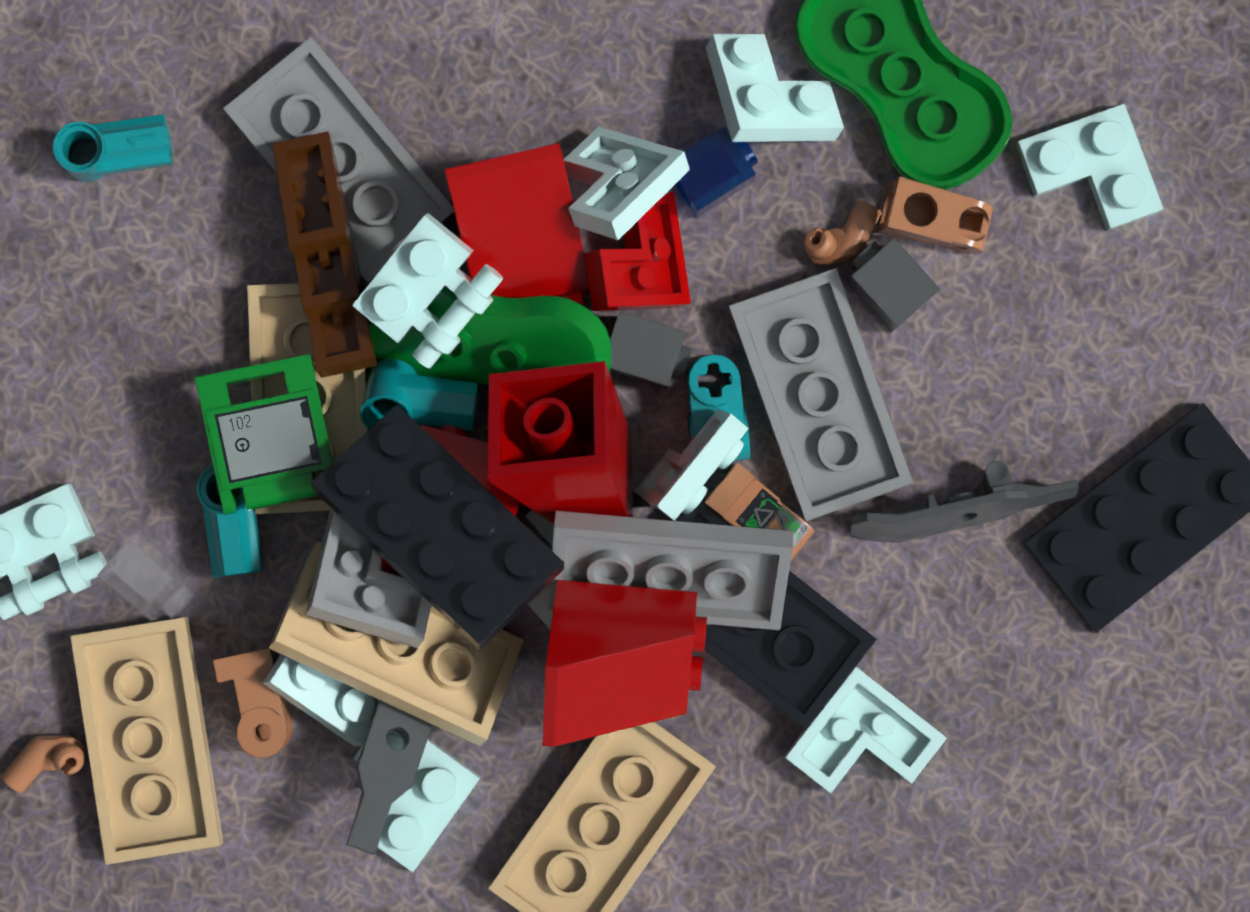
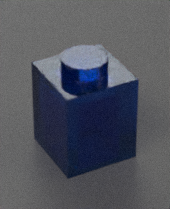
(716, 171)

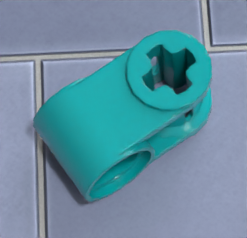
(729, 398)

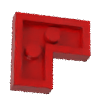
(650, 268)

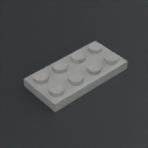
(379, 178)
(820, 395)
(732, 568)

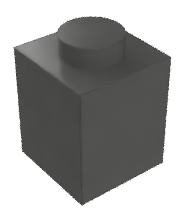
(890, 283)
(648, 351)

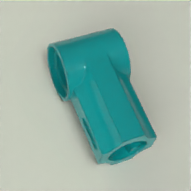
(120, 146)
(425, 399)
(231, 538)

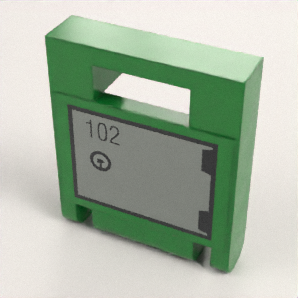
(267, 442)

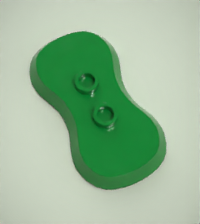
(931, 108)
(507, 338)

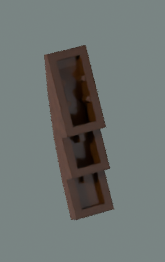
(323, 253)

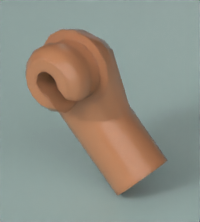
(842, 242)
(41, 754)

